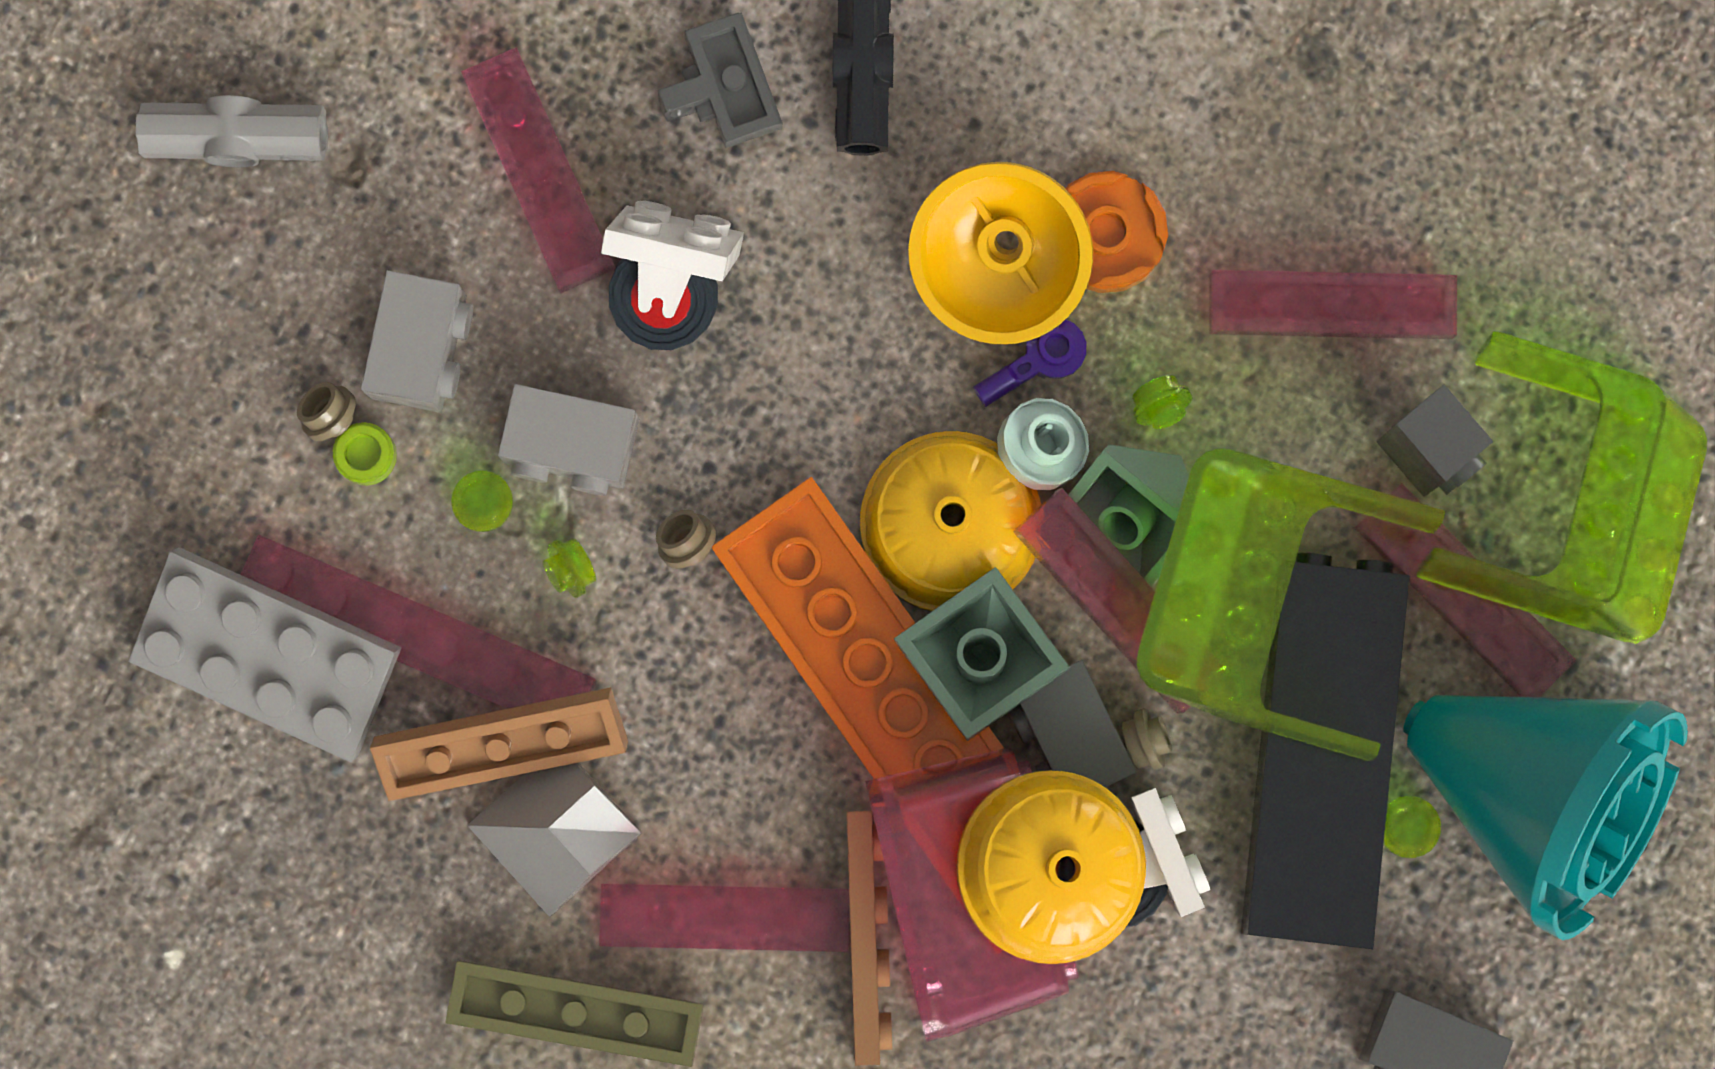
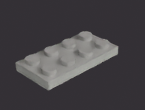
(264, 654)

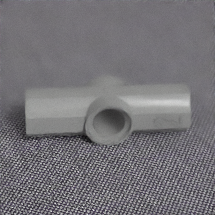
(232, 131)

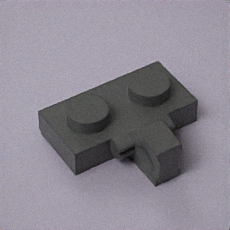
(724, 83)

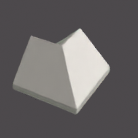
(554, 832)

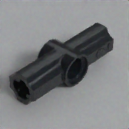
(862, 76)

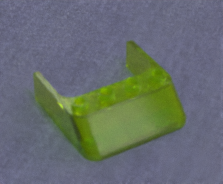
(1627, 508)
(1230, 580)

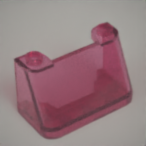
(953, 967)

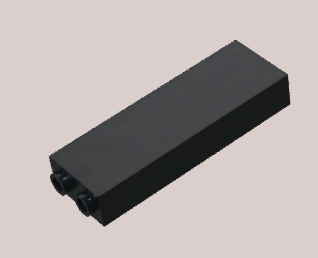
(1315, 808)

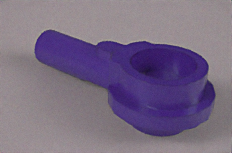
(1050, 356)

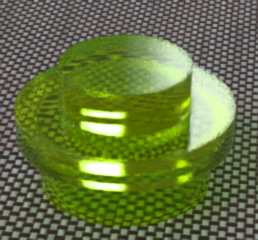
(1161, 402)
(482, 501)
(569, 567)
(1411, 827)

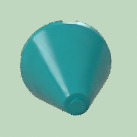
(1551, 789)

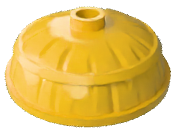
(994, 290)
(904, 527)
(1011, 861)

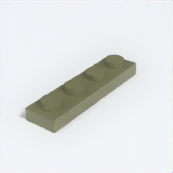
(574, 1013)

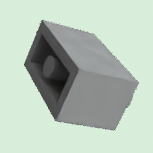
(417, 342)
(568, 439)

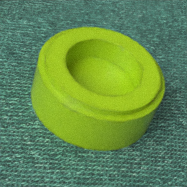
(364, 454)

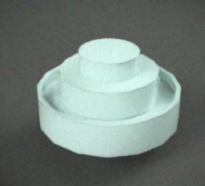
(1043, 444)

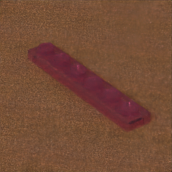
(427, 637)

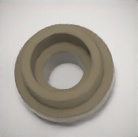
(326, 411)
(685, 539)
(1146, 739)

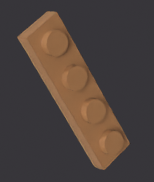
(499, 744)
(869, 964)

